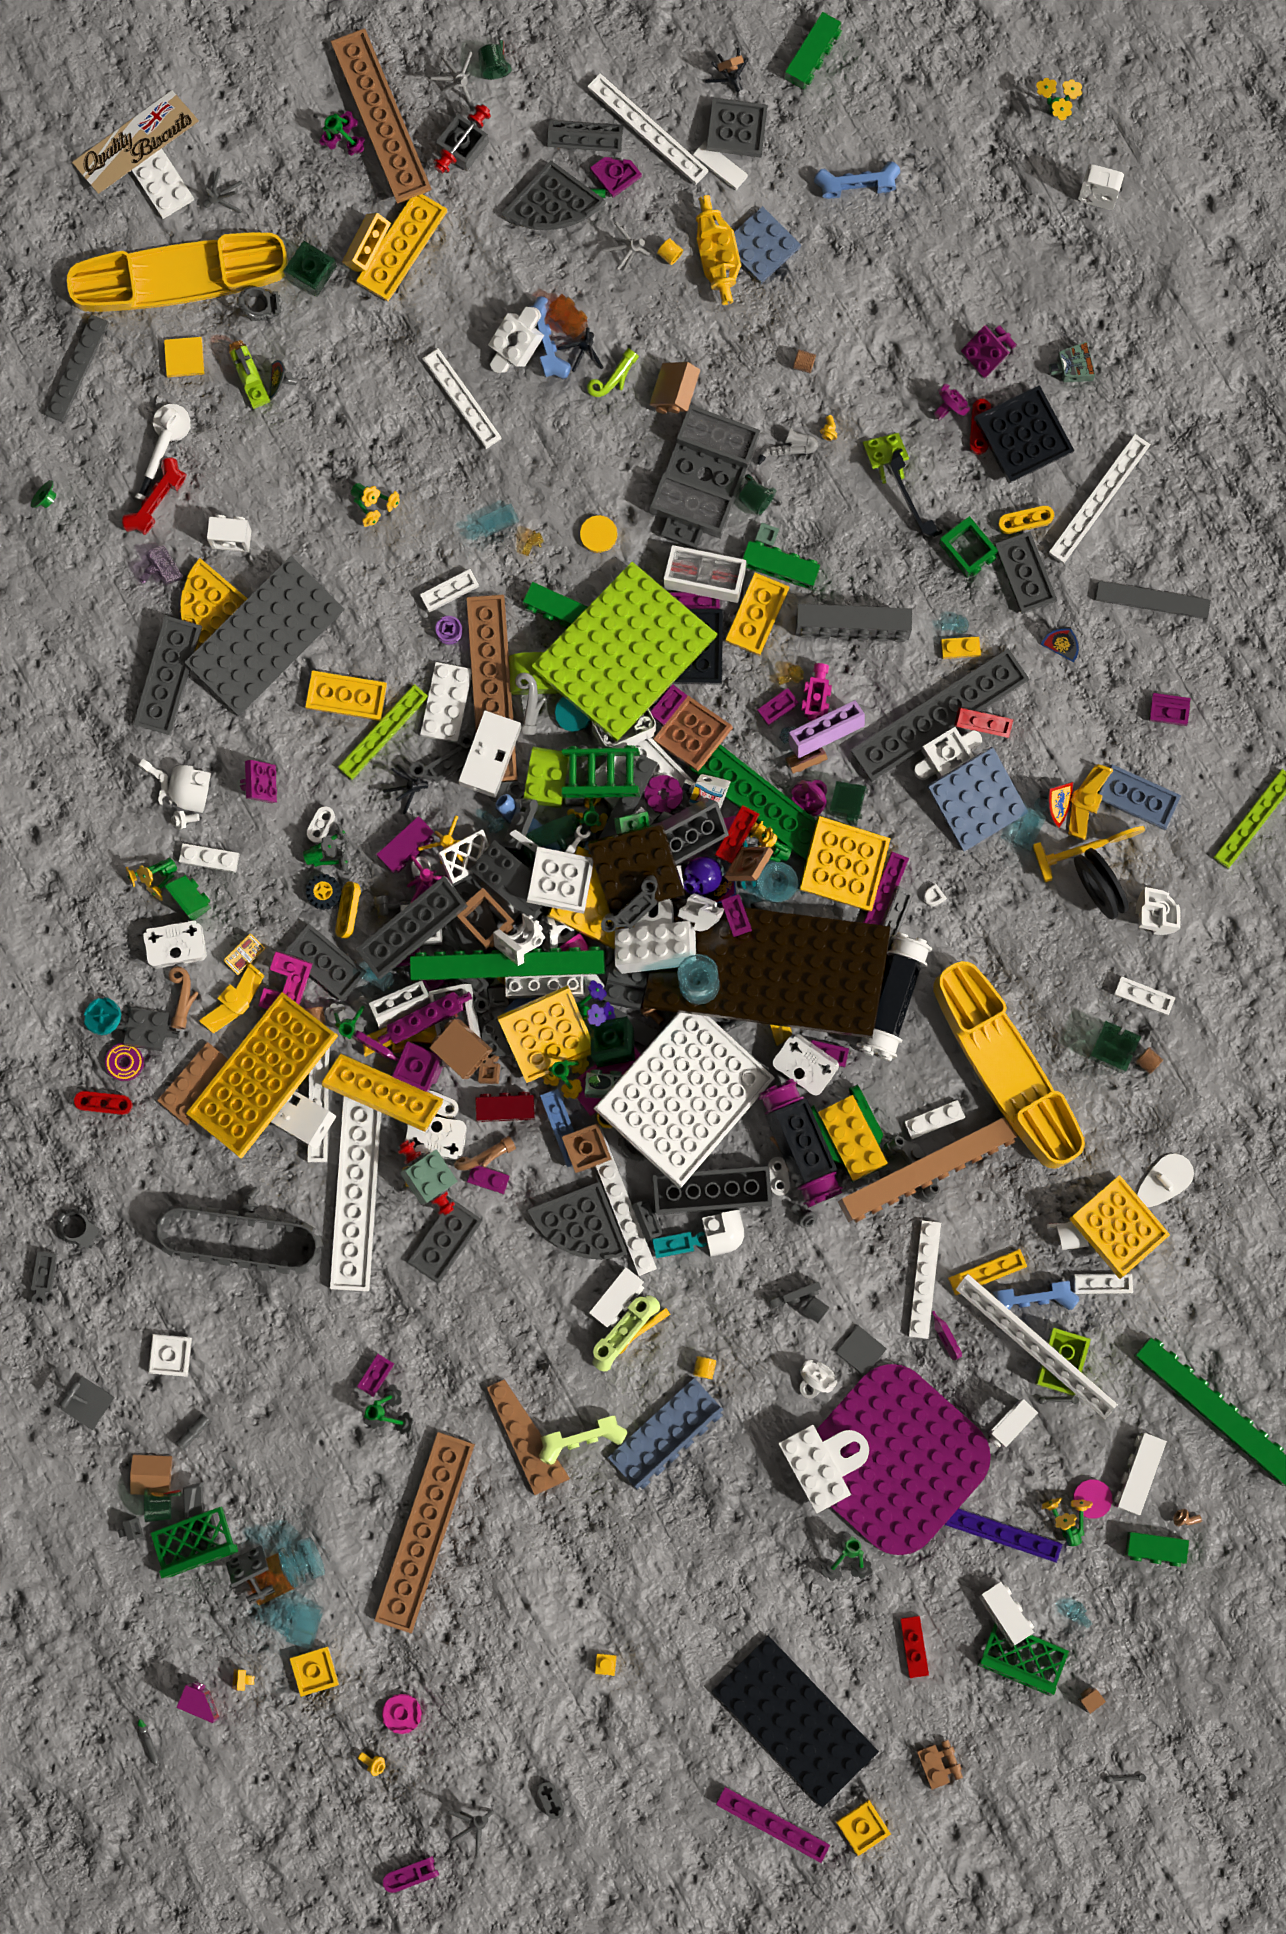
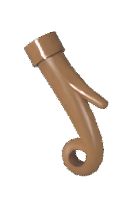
(185, 1000)
(487, 1156)

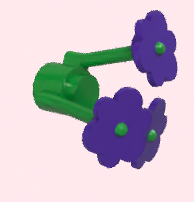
(594, 1014)

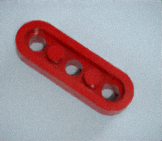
(975, 433)
(96, 1098)

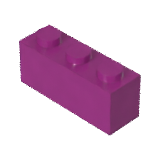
(405, 845)

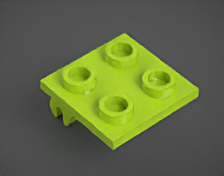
(880, 452)

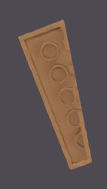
(525, 1440)

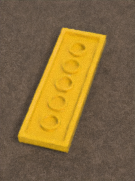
(402, 246)
(382, 1092)

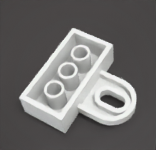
(654, 942)
(821, 1466)

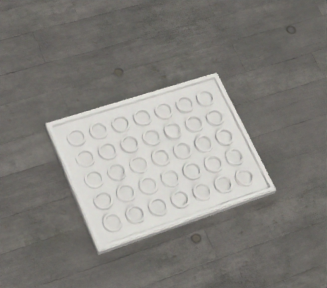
(684, 1094)

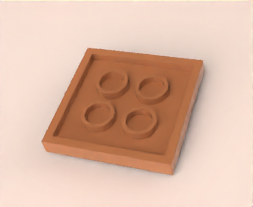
(693, 733)

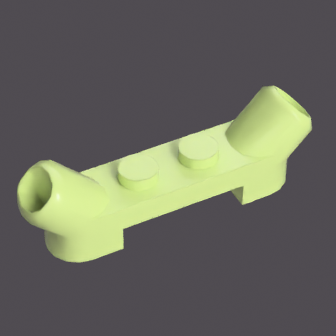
(609, 1348)
(606, 1428)

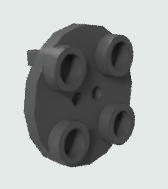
(490, 1032)

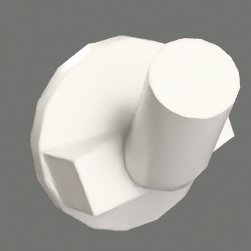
(179, 819)

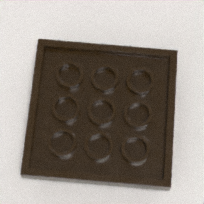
(629, 858)

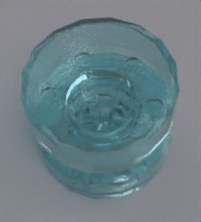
(788, 882)
(696, 969)
(303, 1561)

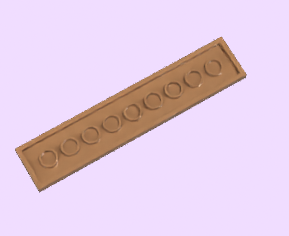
(381, 116)
(490, 663)
(424, 1532)

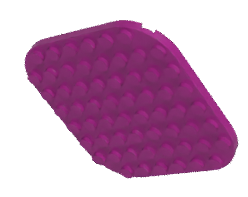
(918, 1463)

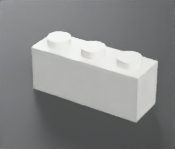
(399, 1004)
(617, 1298)
(1007, 1614)

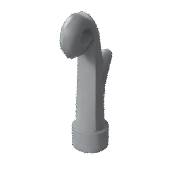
(529, 724)

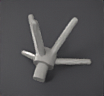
(458, 78)
(631, 247)

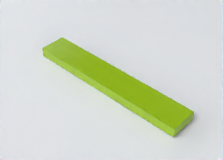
(383, 732)
(1252, 821)

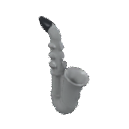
(799, 445)

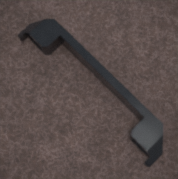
(895, 464)

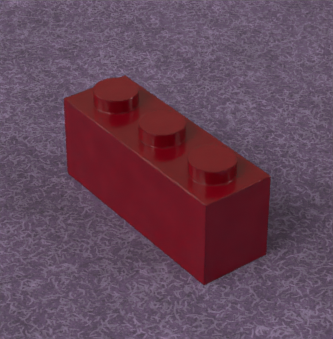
(505, 1107)

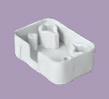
(1101, 187)
(634, 735)
(172, 936)
(808, 1058)
(452, 1133)

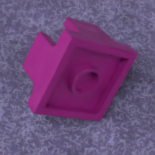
(418, 1066)

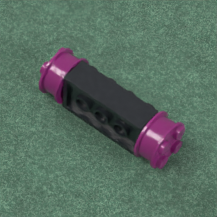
(801, 1142)

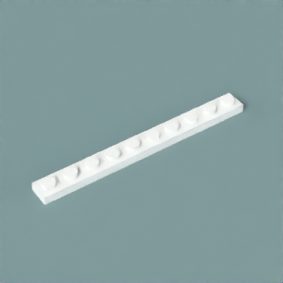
(1036, 1346)

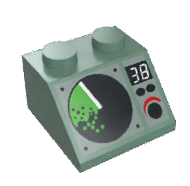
(599, 1084)

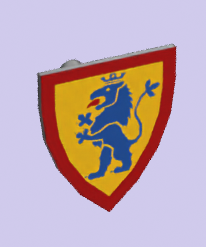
(1058, 802)

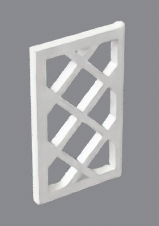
(454, 848)

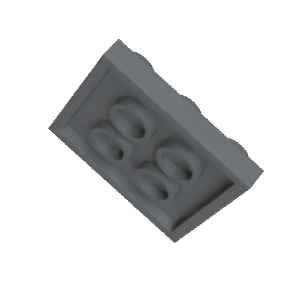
(737, 127)

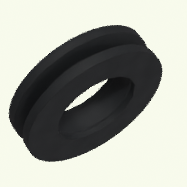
(1101, 883)

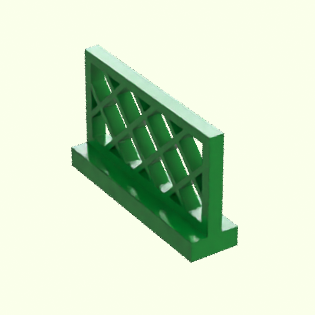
(193, 1560)
(1022, 1676)

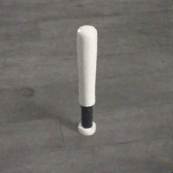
(158, 453)

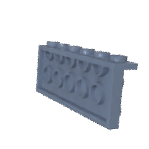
(666, 1434)

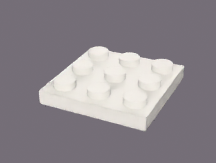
(560, 880)

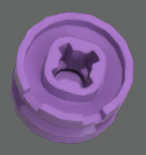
(449, 630)

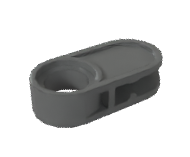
(505, 788)

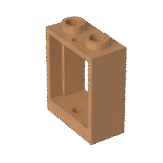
(473, 903)

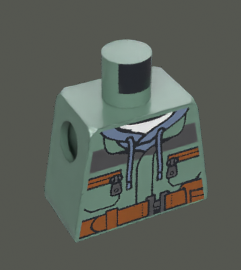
(1074, 364)

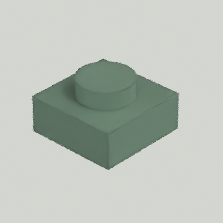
(767, 534)

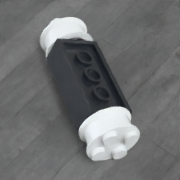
(898, 989)

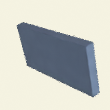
(1139, 797)

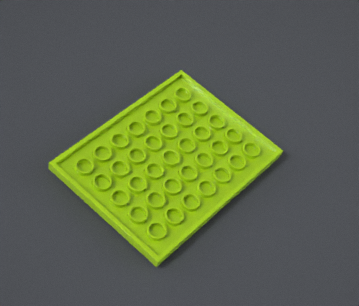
(624, 651)

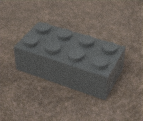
(695, 829)

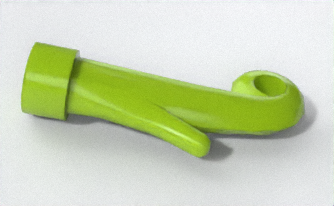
(619, 375)

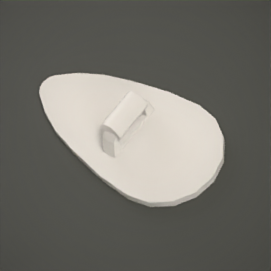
(1166, 1180)

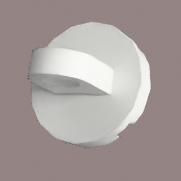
(173, 419)
(552, 933)
(818, 1377)

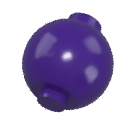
(702, 876)

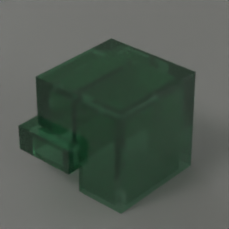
(848, 801)

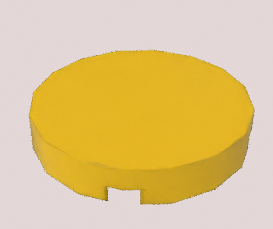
(598, 534)

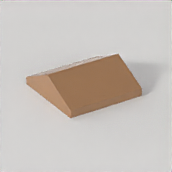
(586, 1148)
(150, 1473)

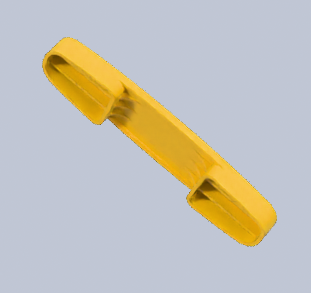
(177, 273)
(1007, 1065)

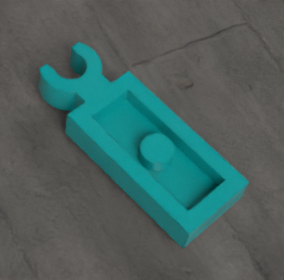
(676, 1244)

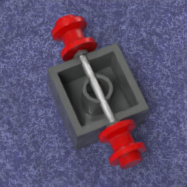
(462, 140)

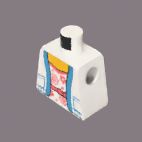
(707, 787)

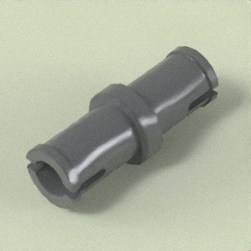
(193, 1432)

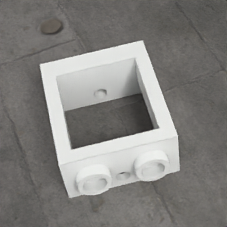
(1012, 1424)

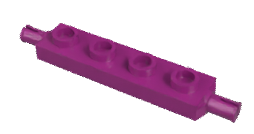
(425, 1017)

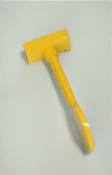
(1046, 861)

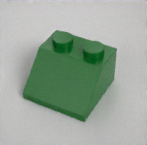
(188, 897)

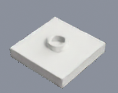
(170, 1355)

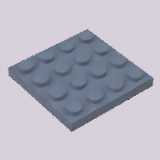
(977, 799)

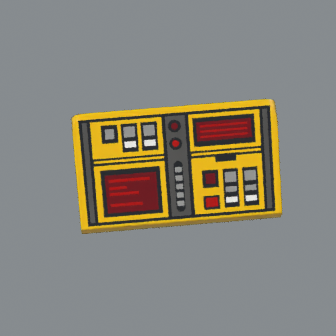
(244, 954)

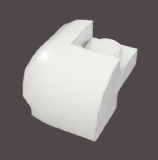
(189, 787)
(701, 912)
(1158, 912)
(723, 1232)

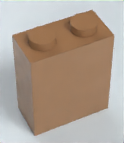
(674, 387)
(460, 1048)

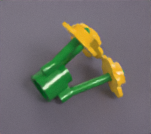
(369, 496)

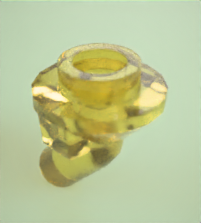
(536, 540)
(795, 674)

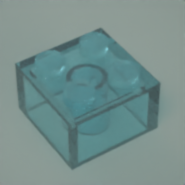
(304, 1624)

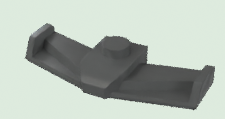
(194, 1506)

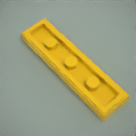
(991, 1270)

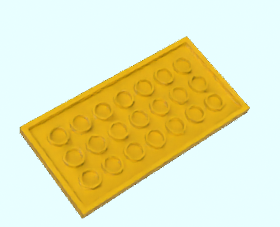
(261, 1075)

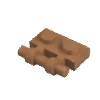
(933, 1766)

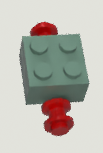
(428, 1177)

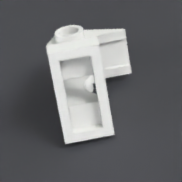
(512, 945)

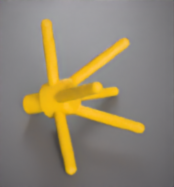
(445, 841)

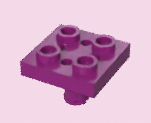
(260, 781)

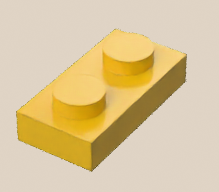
(960, 647)

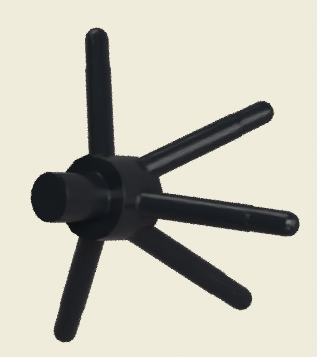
(731, 77)
(584, 344)
(412, 786)

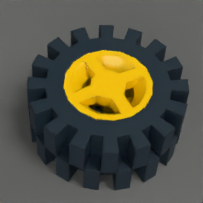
(319, 887)

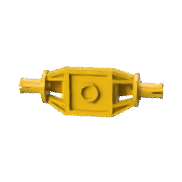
(717, 250)

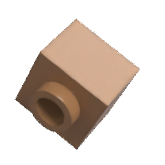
(1091, 1699)

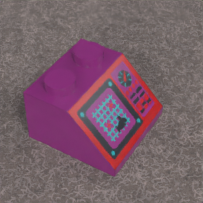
(198, 1702)

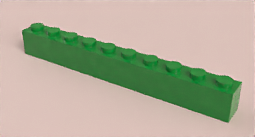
(500, 966)
(1213, 1408)

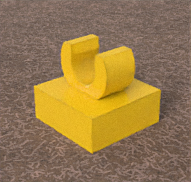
(240, 1679)

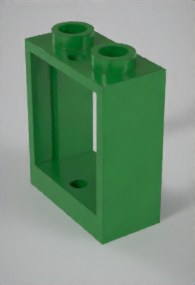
(947, 539)

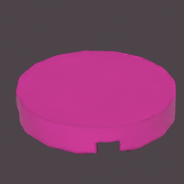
(1097, 1493)
(401, 1713)

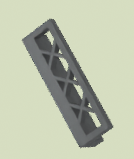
(585, 136)

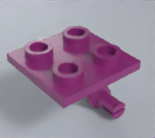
(986, 350)

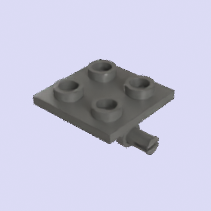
(86, 1402)
(247, 1567)

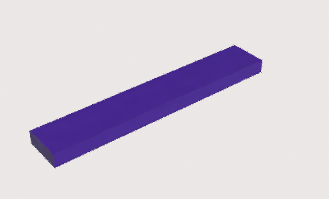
(1005, 1535)

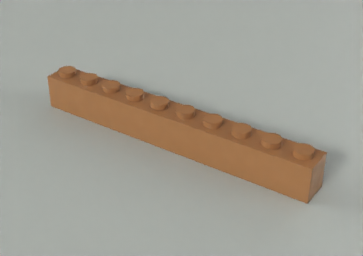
(927, 1169)

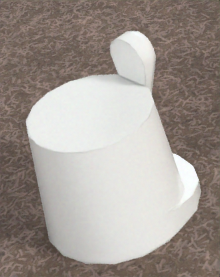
(1069, 1235)

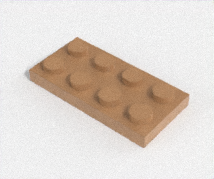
(192, 1082)

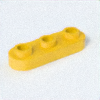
(1032, 515)
(347, 910)

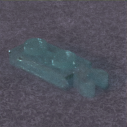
(494, 522)
(1031, 826)

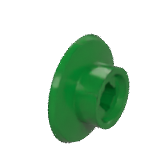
(44, 495)

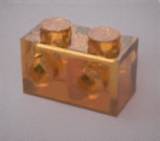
(570, 319)

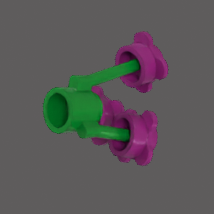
(334, 125)

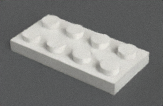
(162, 184)
(446, 702)

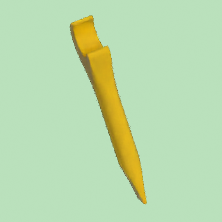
(650, 1323)

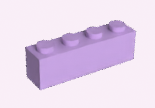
(826, 729)

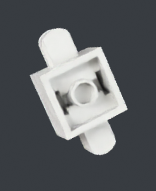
(515, 339)
(947, 753)

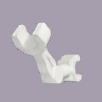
(146, 766)
(579, 837)

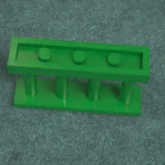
(610, 789)

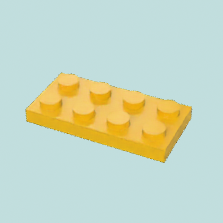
(757, 614)
(346, 695)
(853, 1138)

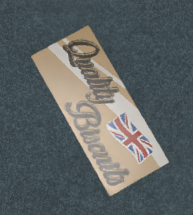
(135, 141)

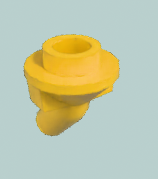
(828, 431)
(373, 1764)

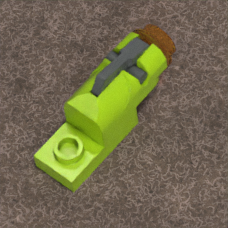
(248, 374)

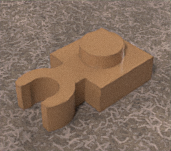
(489, 1071)

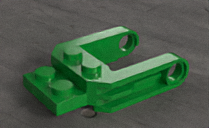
(869, 1117)

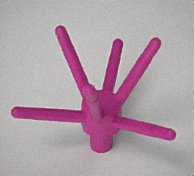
(426, 878)

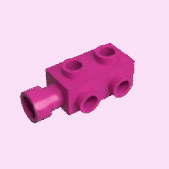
(817, 699)

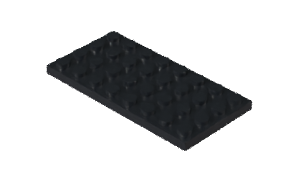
(795, 1721)

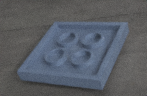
(764, 245)

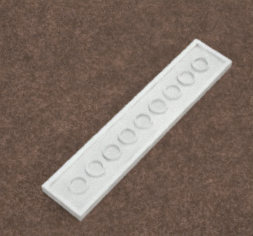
(355, 1197)

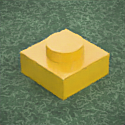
(605, 1664)

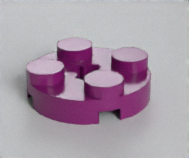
(660, 783)

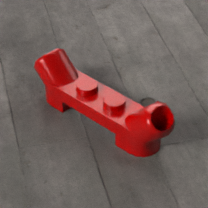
(172, 478)

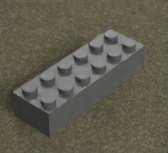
(853, 622)
(714, 1191)

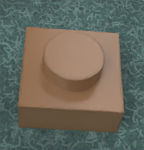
(730, 64)

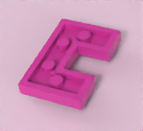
(298, 974)

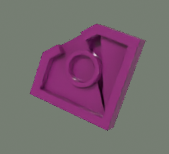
(615, 174)

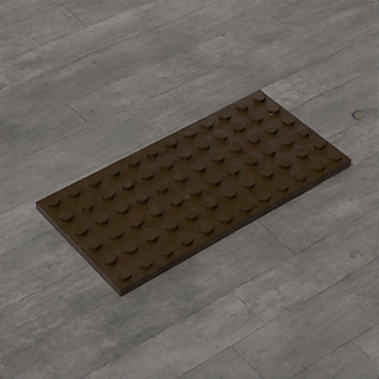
(786, 972)

